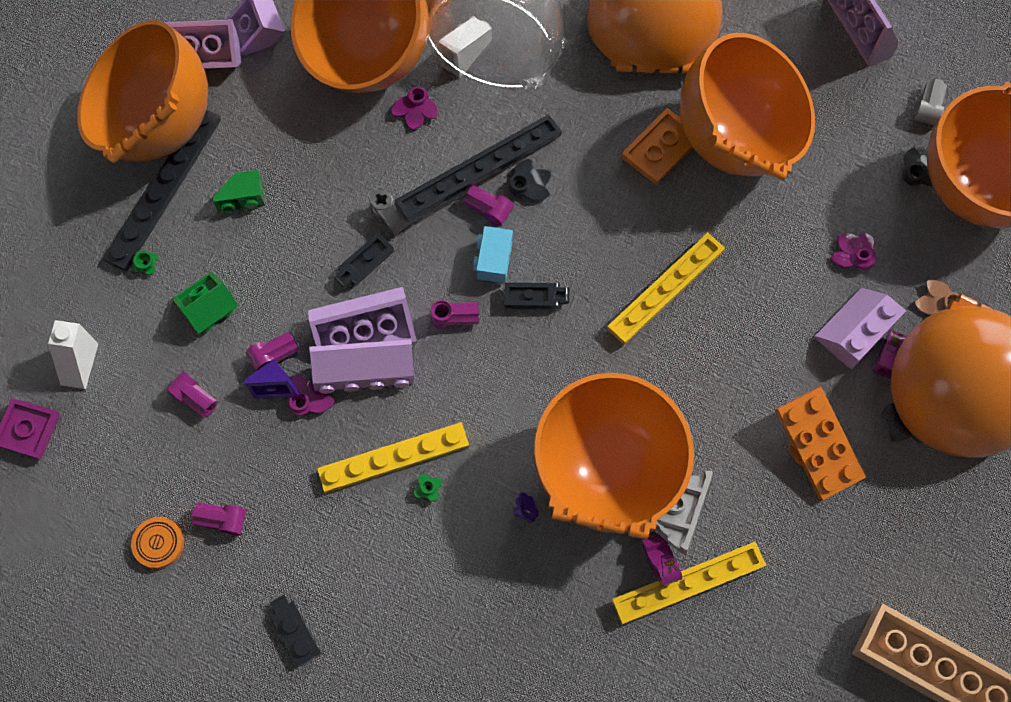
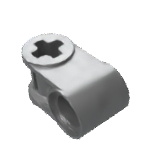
(388, 214)

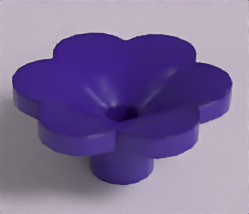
(525, 507)

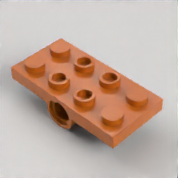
(819, 443)

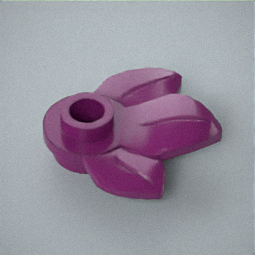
(413, 110)
(852, 249)
(314, 400)

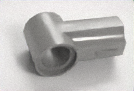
(930, 105)

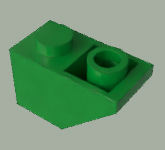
(240, 192)

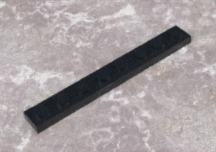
(477, 168)
(159, 196)

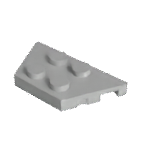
(681, 521)

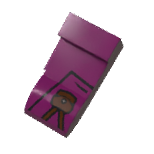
(888, 353)
(662, 560)

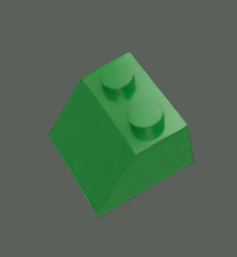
(205, 302)

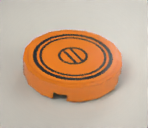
(157, 542)

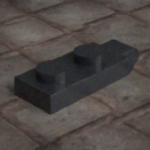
(364, 261)
(535, 295)
(294, 631)

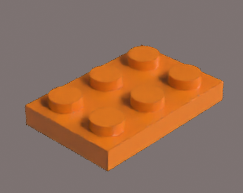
(658, 147)

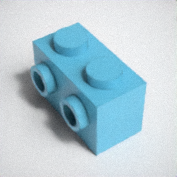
(494, 254)

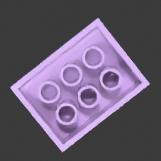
(866, 28)

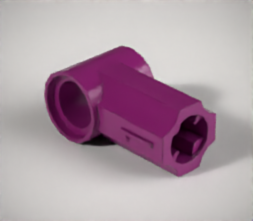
(493, 208)
(457, 314)
(278, 349)
(187, 391)
(225, 519)

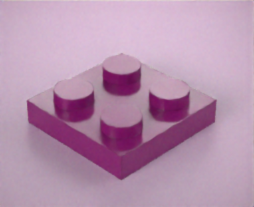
(27, 428)

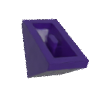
(270, 382)

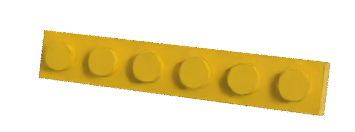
(665, 288)
(393, 457)
(694, 581)

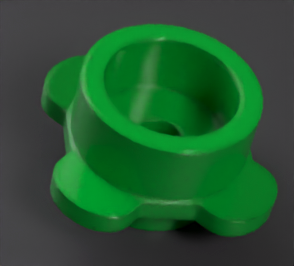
(142, 256)
(434, 483)

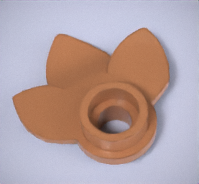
(936, 299)

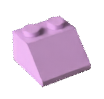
(256, 25)

